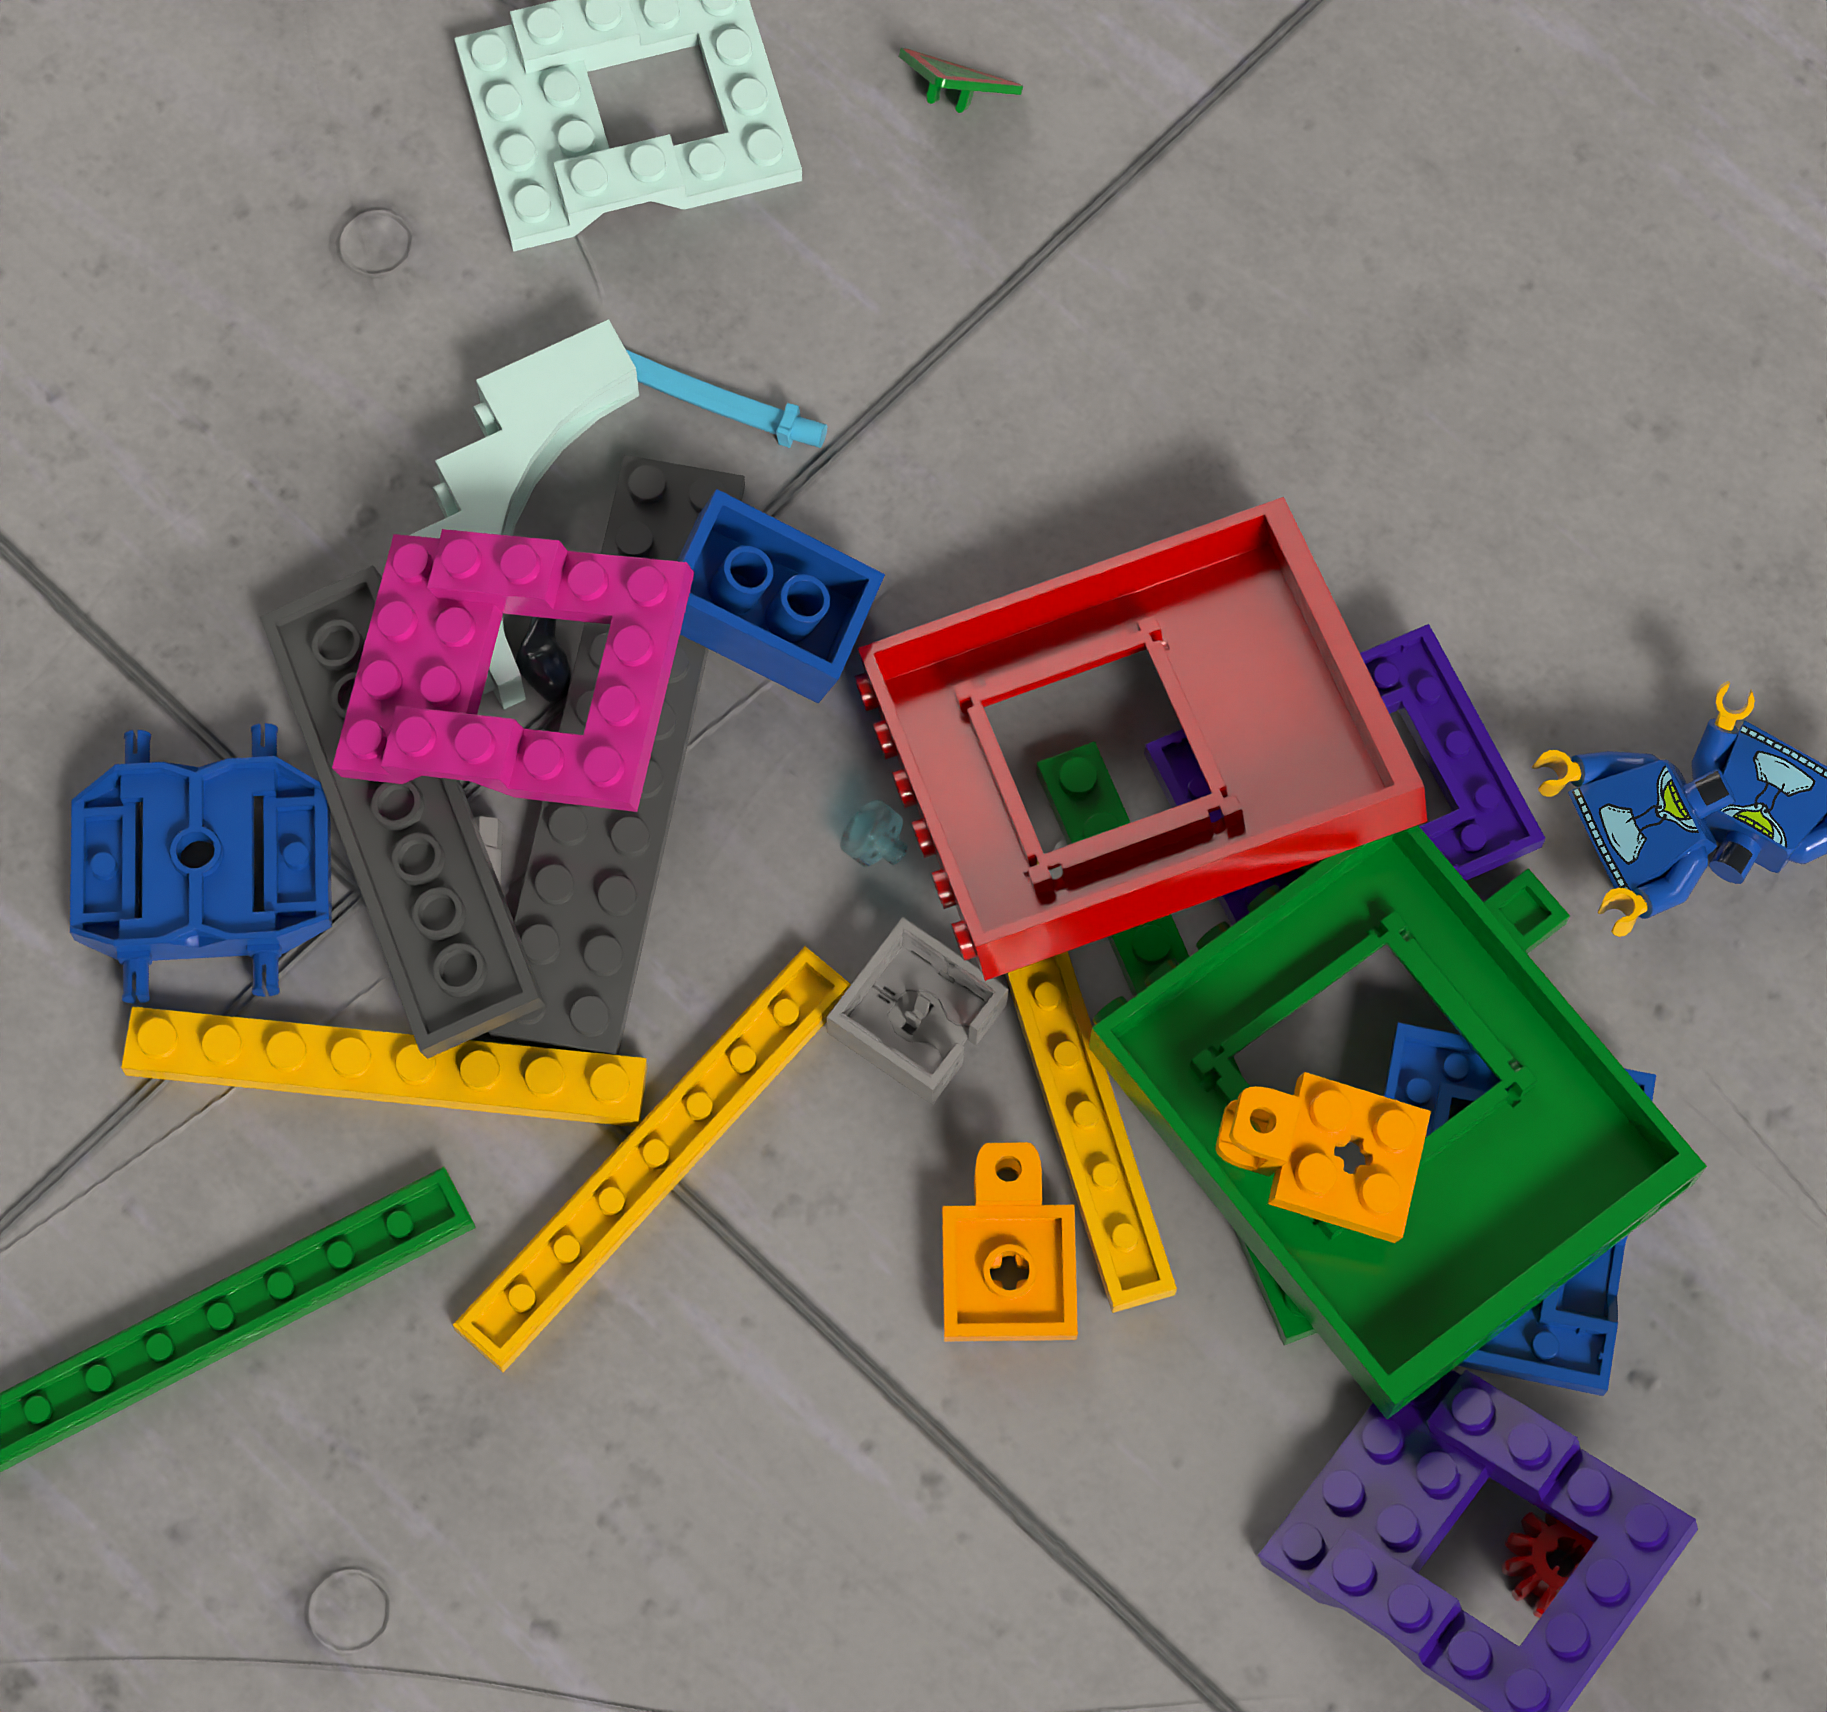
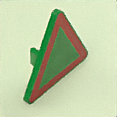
(954, 76)

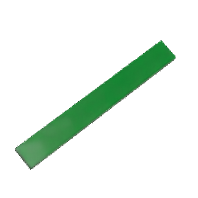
(229, 1315)

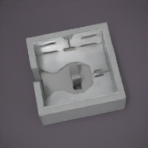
(896, 990)

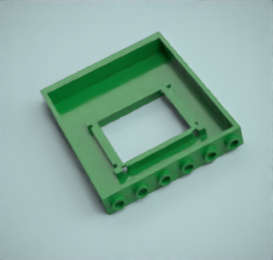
(1504, 1191)

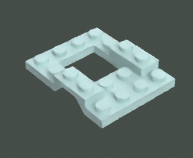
(547, 131)

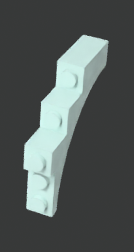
(527, 421)

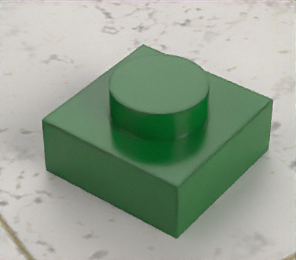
(1527, 910)

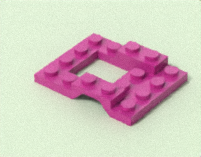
(434, 648)

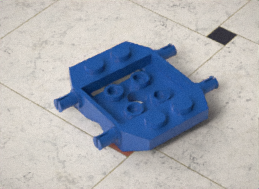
(207, 907)

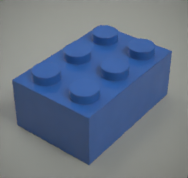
(774, 596)

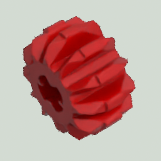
(1533, 1552)

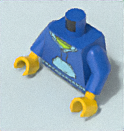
(1776, 792)
(1641, 825)

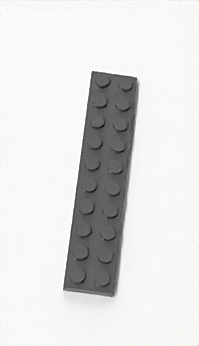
(596, 866)

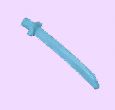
(785, 424)

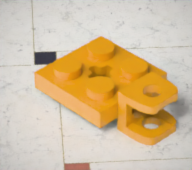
(1298, 1144)
(1013, 1223)

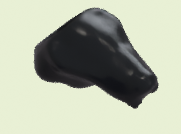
(544, 660)

